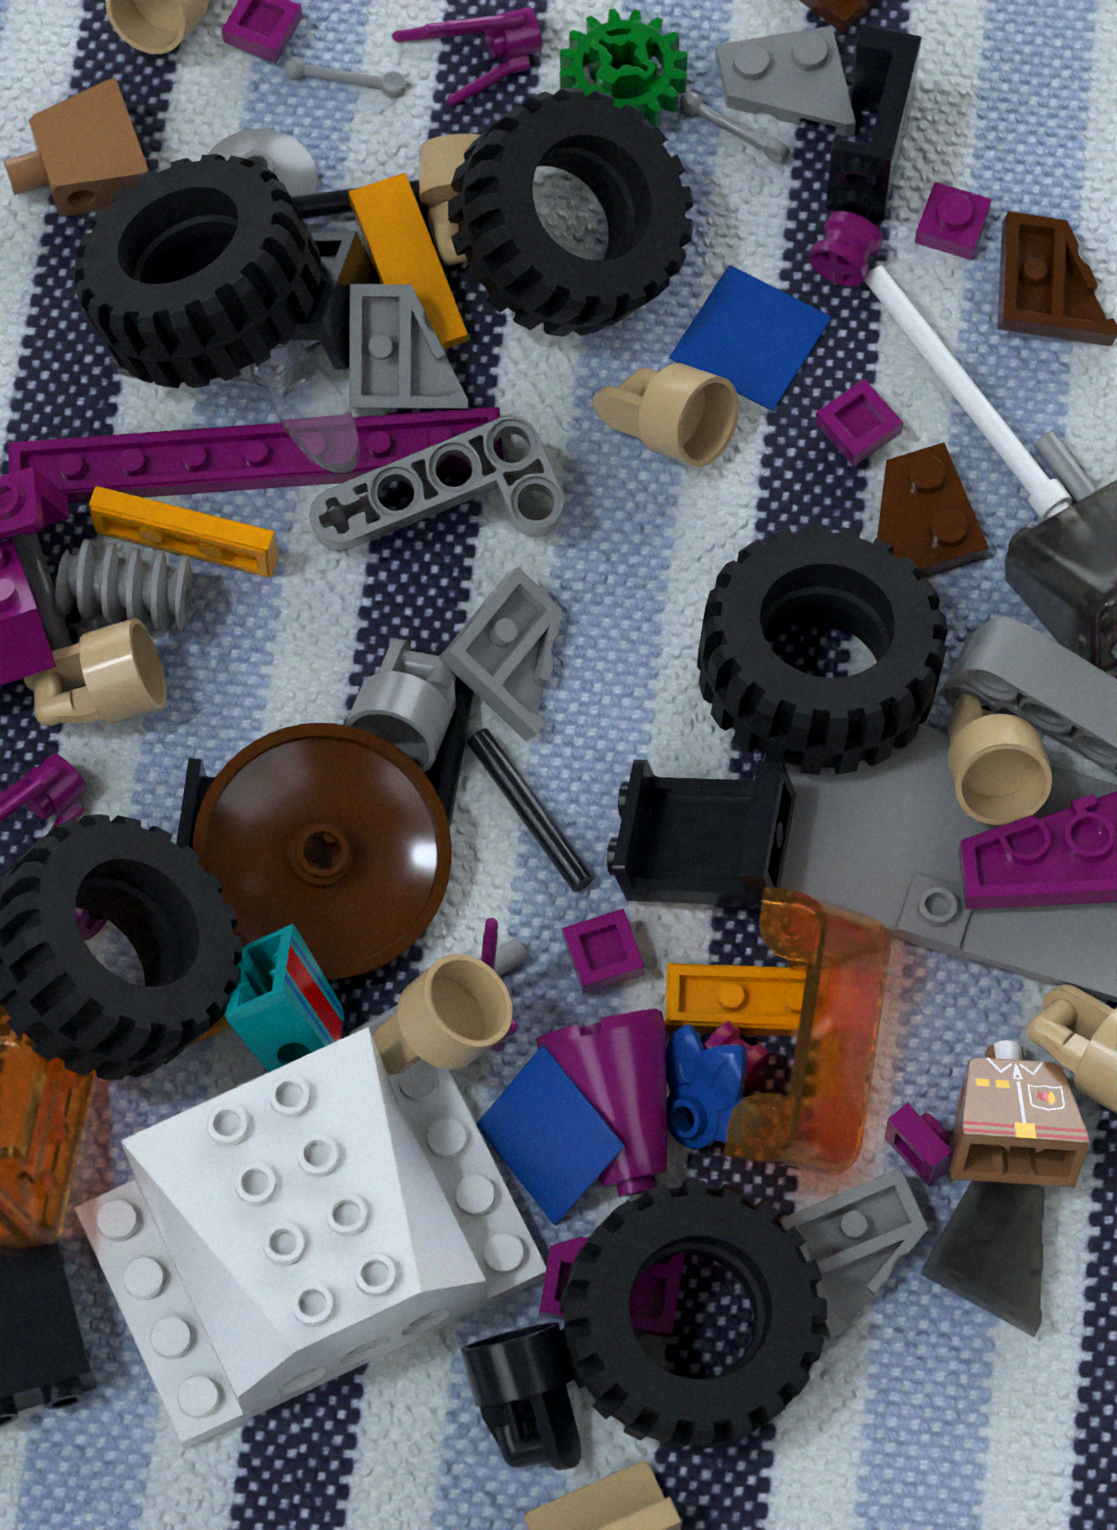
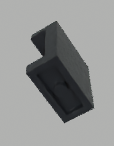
(883, 85)
(702, 836)
(39, 1334)

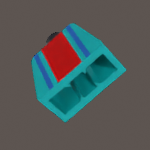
(283, 1000)

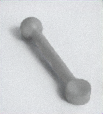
(391, 84)
(774, 149)

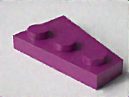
(1045, 859)

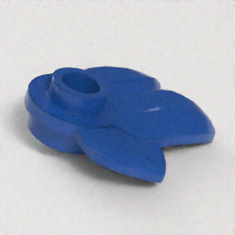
(702, 1083)

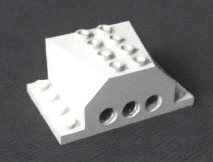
(303, 1232)

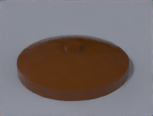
(327, 837)

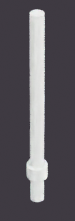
(1046, 495)

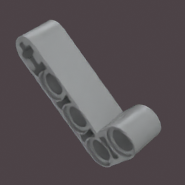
(433, 496)
(1042, 683)

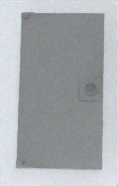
(891, 850)

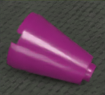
(624, 1077)

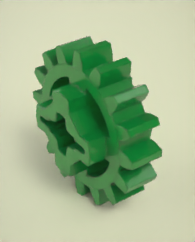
(622, 65)

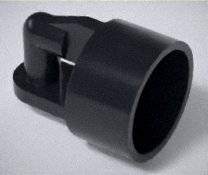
(518, 1366)

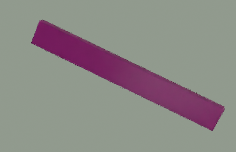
(234, 455)

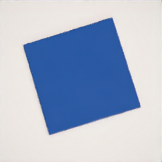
(751, 336)
(549, 1135)

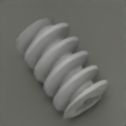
(124, 587)

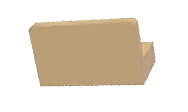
(617, 1502)

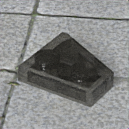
(994, 1252)

